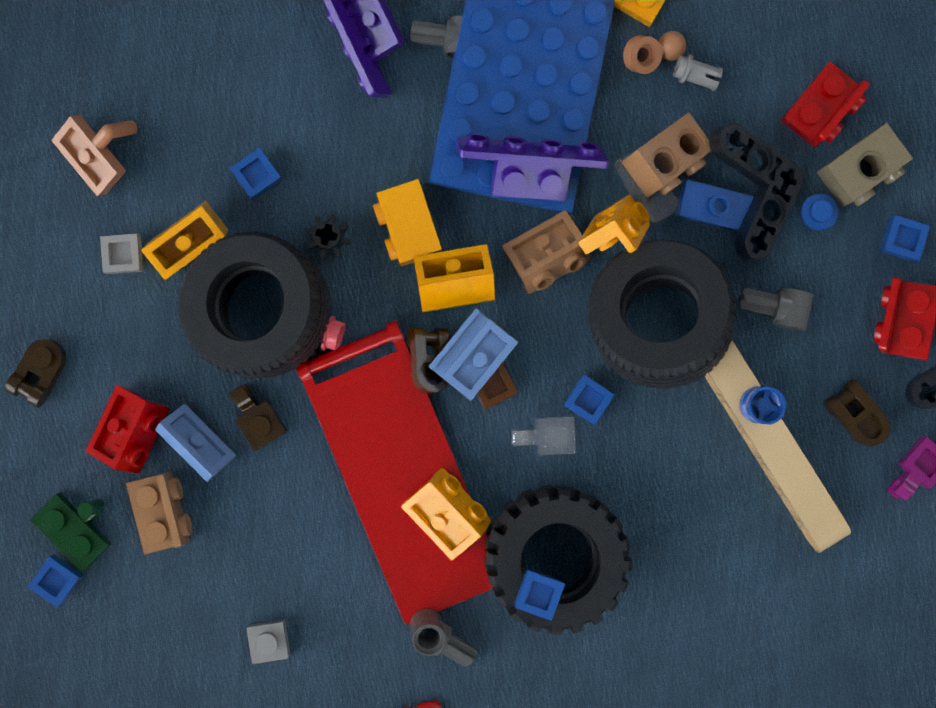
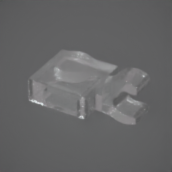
(551, 435)

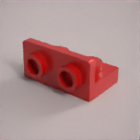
(824, 104)
(907, 320)
(126, 430)

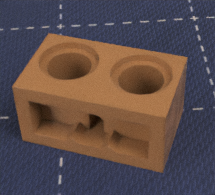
(668, 155)

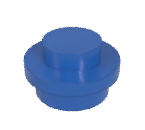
(819, 212)

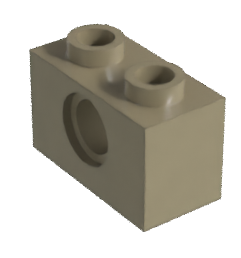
(883, 153)

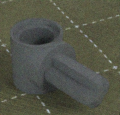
(437, 34)
(786, 308)
(441, 640)

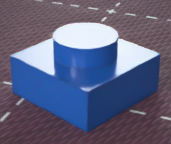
(256, 173)
(904, 238)
(588, 399)
(55, 580)
(539, 594)

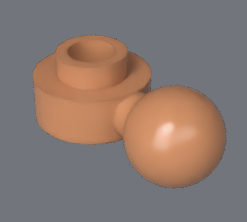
(669, 47)

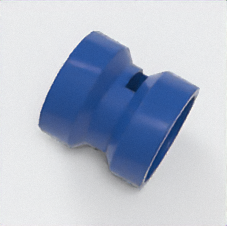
(770, 405)

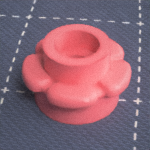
(333, 335)

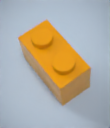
(408, 222)
(184, 240)
(454, 278)

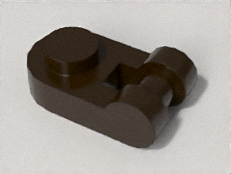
(44, 359)
(423, 377)
(869, 424)

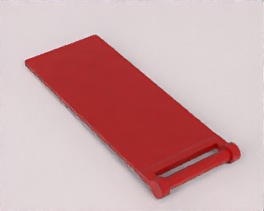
(386, 451)

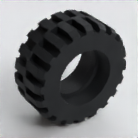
(607, 564)

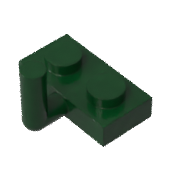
(72, 529)

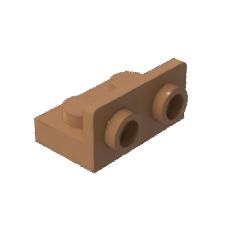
(546, 252)
(159, 512)

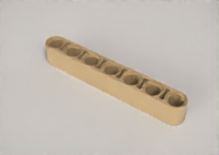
(779, 457)

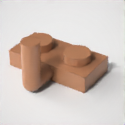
(89, 153)

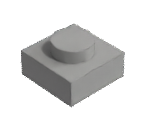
(121, 253)
(268, 641)

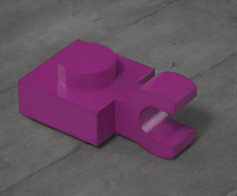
(919, 469)

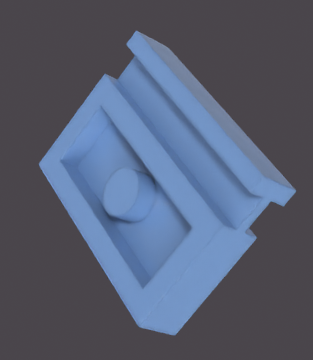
(473, 354)

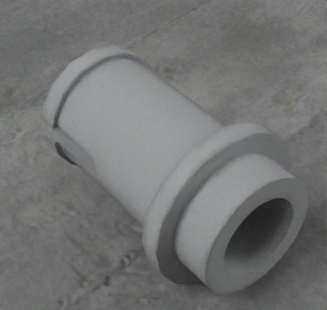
(695, 72)

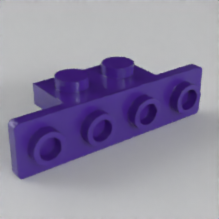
(367, 37)
(531, 168)

